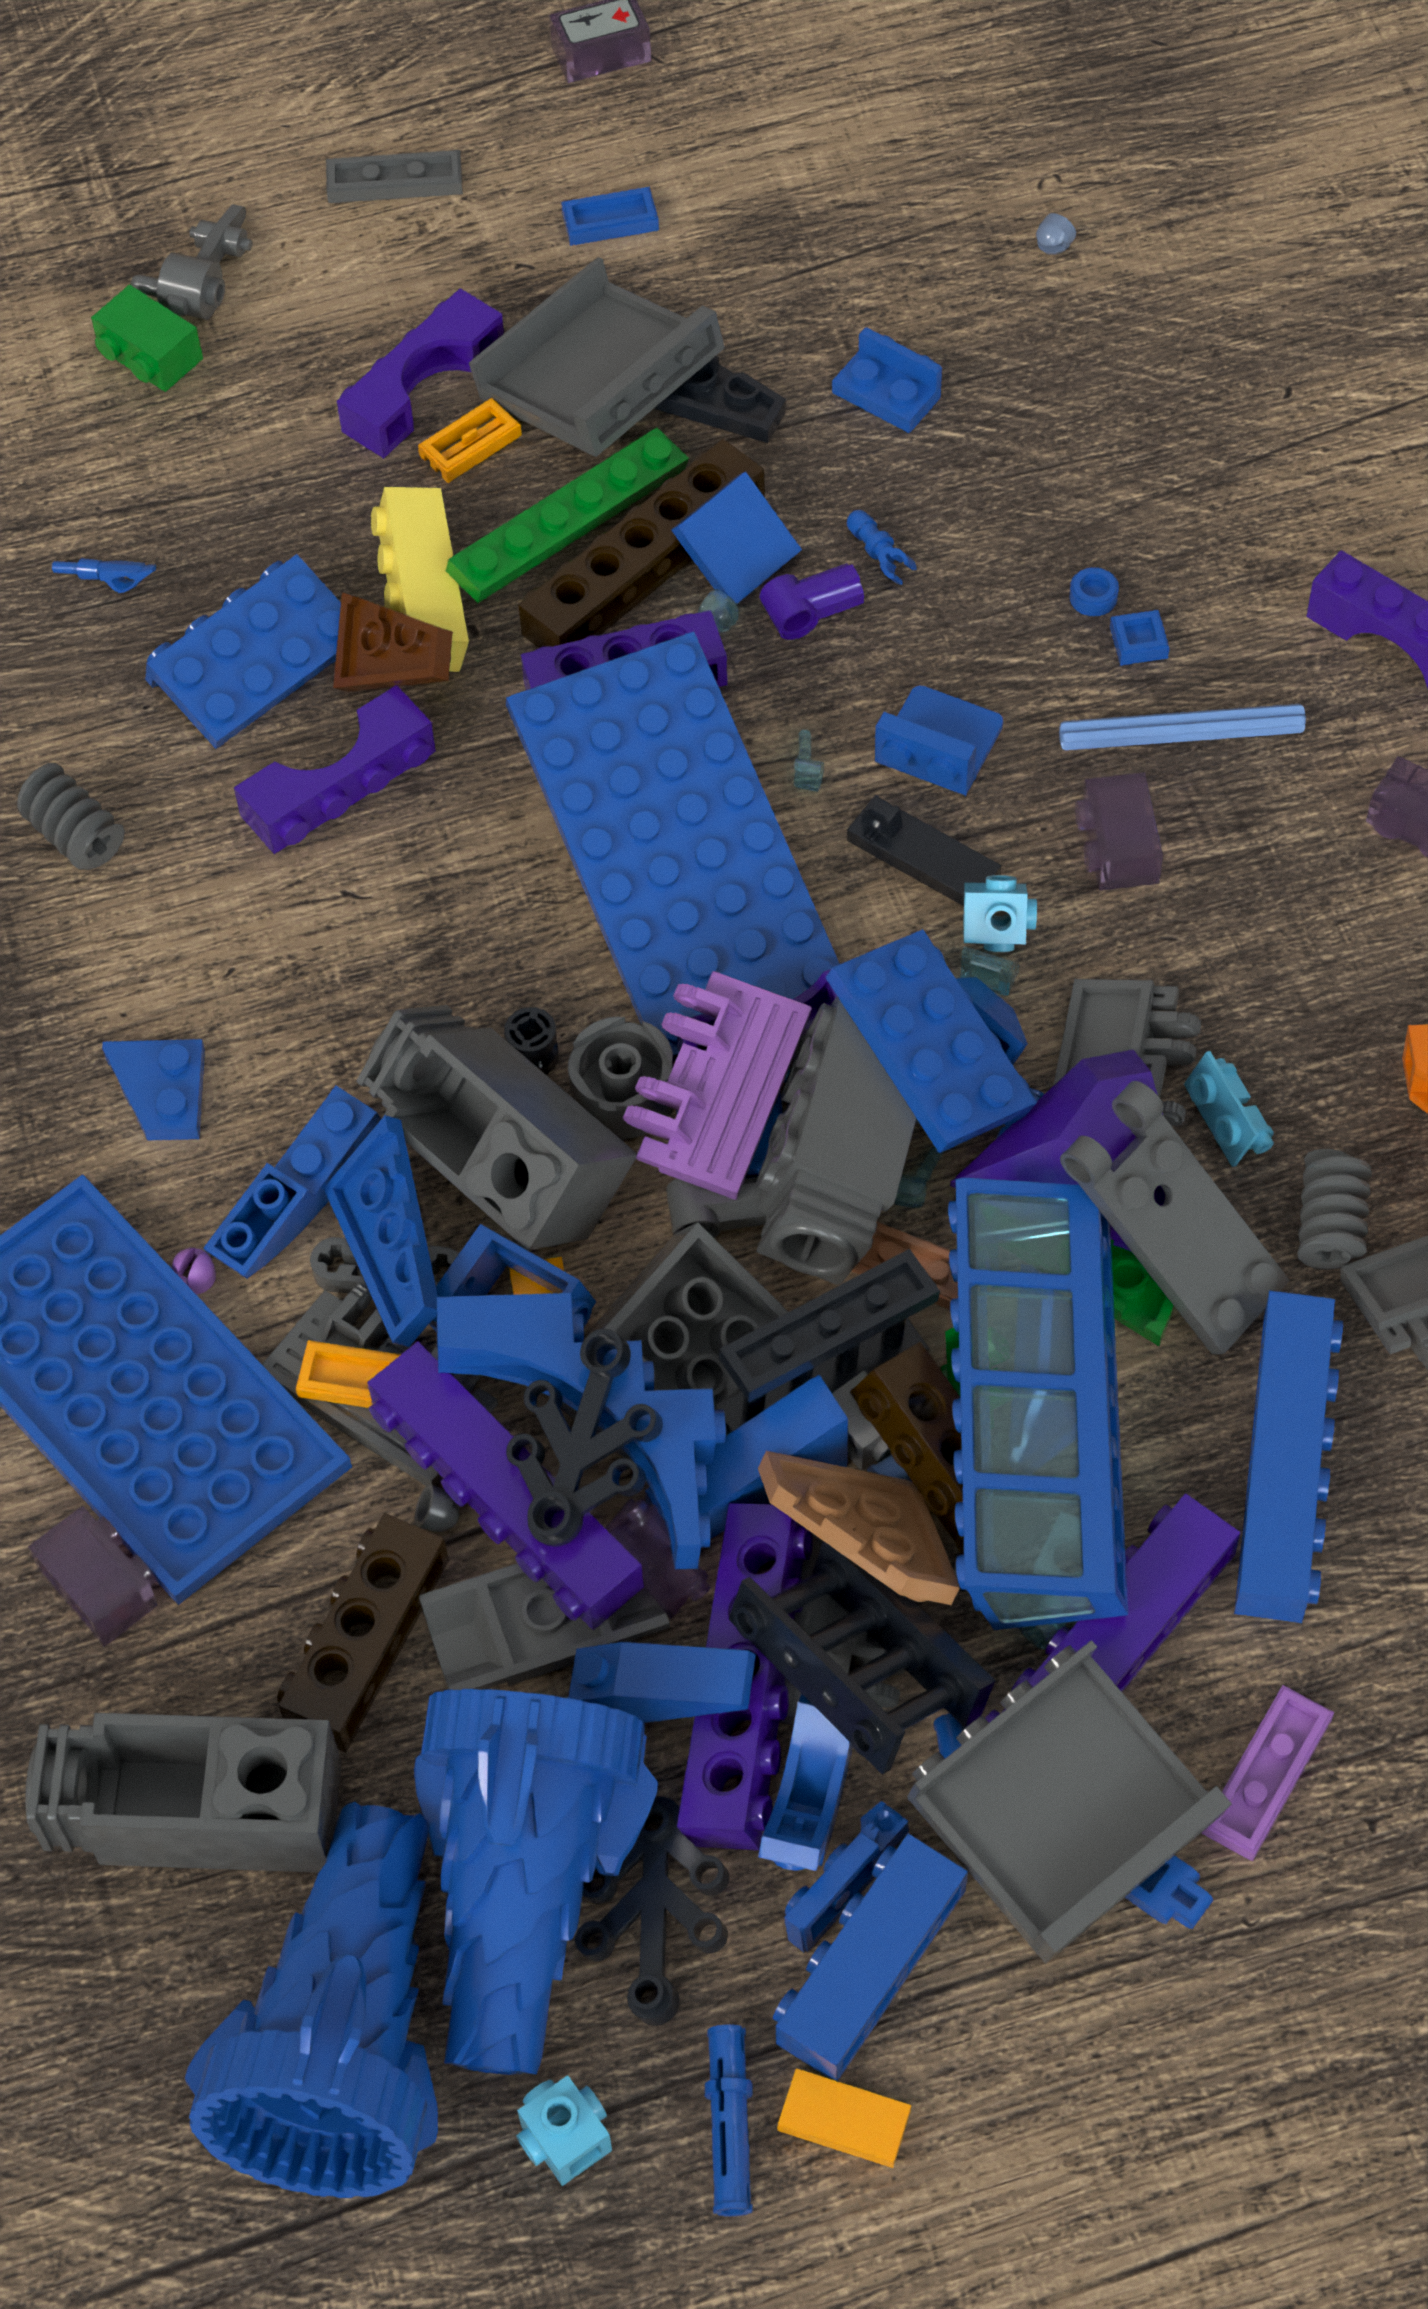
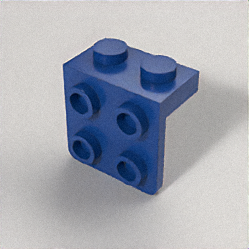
(937, 738)

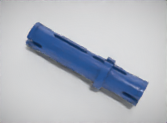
(729, 2116)

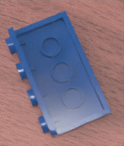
(250, 651)
(931, 1040)

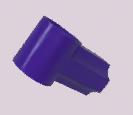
(799, 604)

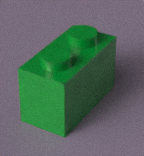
(146, 338)

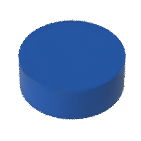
(1094, 591)

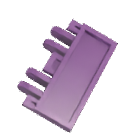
(723, 1091)

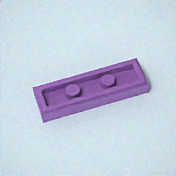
(1269, 1771)

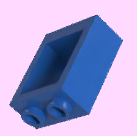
(486, 1258)

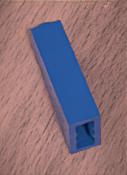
(799, 1425)

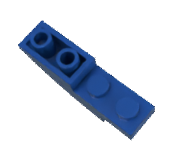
(292, 1192)

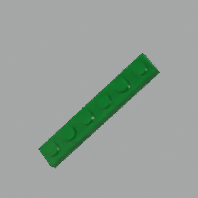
(566, 515)

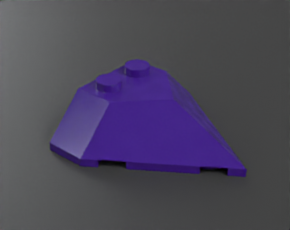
(1072, 1108)

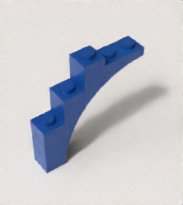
(540, 1339)

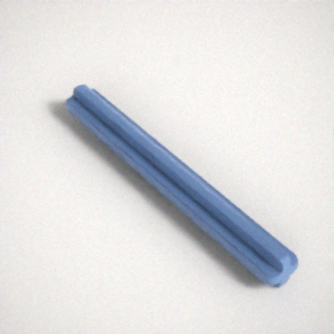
(1182, 727)

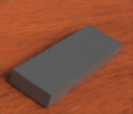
(394, 176)

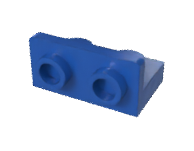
(889, 381)

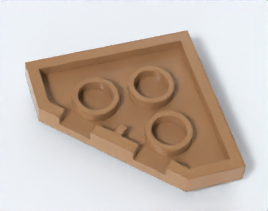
(868, 1519)

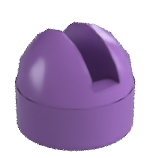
(202, 1273)

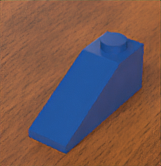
(663, 1679)

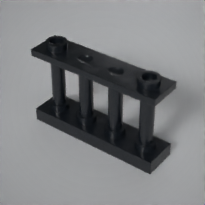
(829, 1336)
(895, 1622)

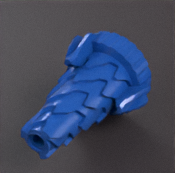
(522, 1812)
(320, 2073)

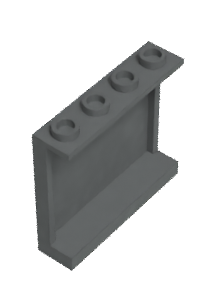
(594, 360)
(1063, 1801)

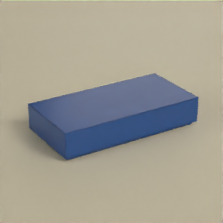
(610, 216)

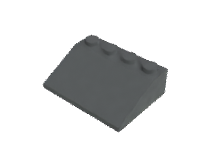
(686, 1310)

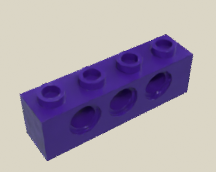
(566, 659)

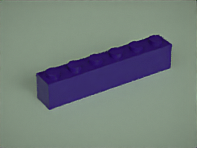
(468, 1449)
(1163, 1583)

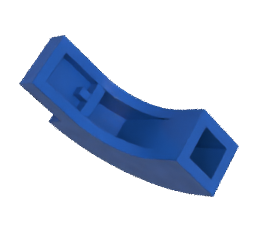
(809, 1792)

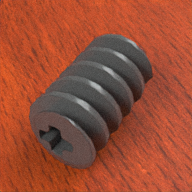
(69, 817)
(1333, 1209)

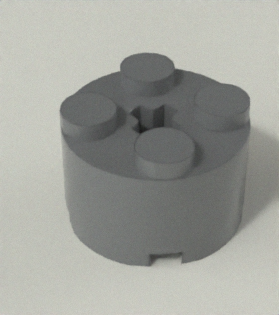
(608, 1064)

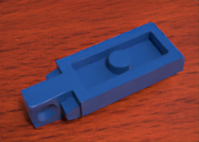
(845, 1873)

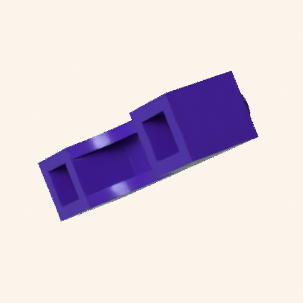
(379, 406)
(1358, 599)
(290, 802)

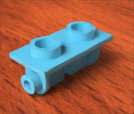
(1219, 1098)

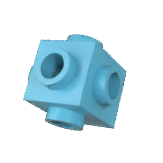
(995, 895)
(567, 2147)

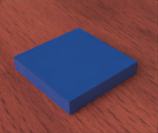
(736, 538)

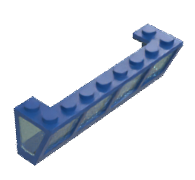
(1036, 1405)

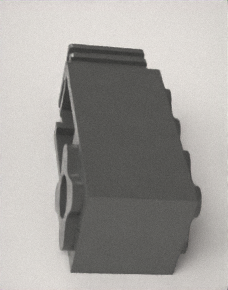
(496, 1126)
(832, 1151)
(187, 1791)

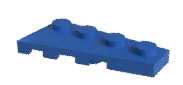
(385, 1230)

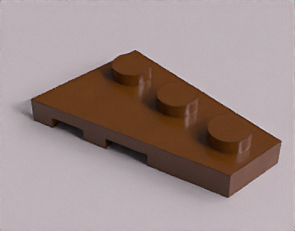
(387, 648)

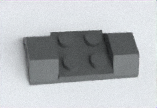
(512, 1629)

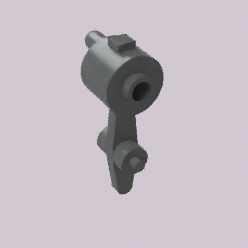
(196, 283)

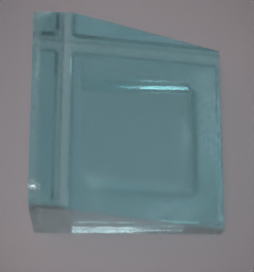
(991, 970)

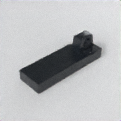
(919, 849)

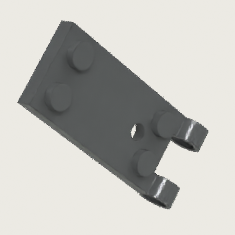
(1194, 1241)

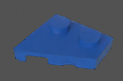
(161, 1084)

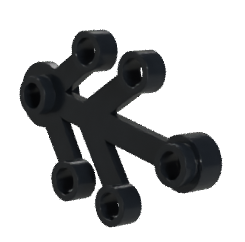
(580, 1447)
(651, 1900)

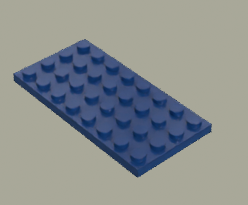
(670, 829)
(147, 1394)

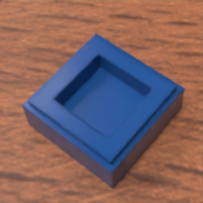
(1139, 637)

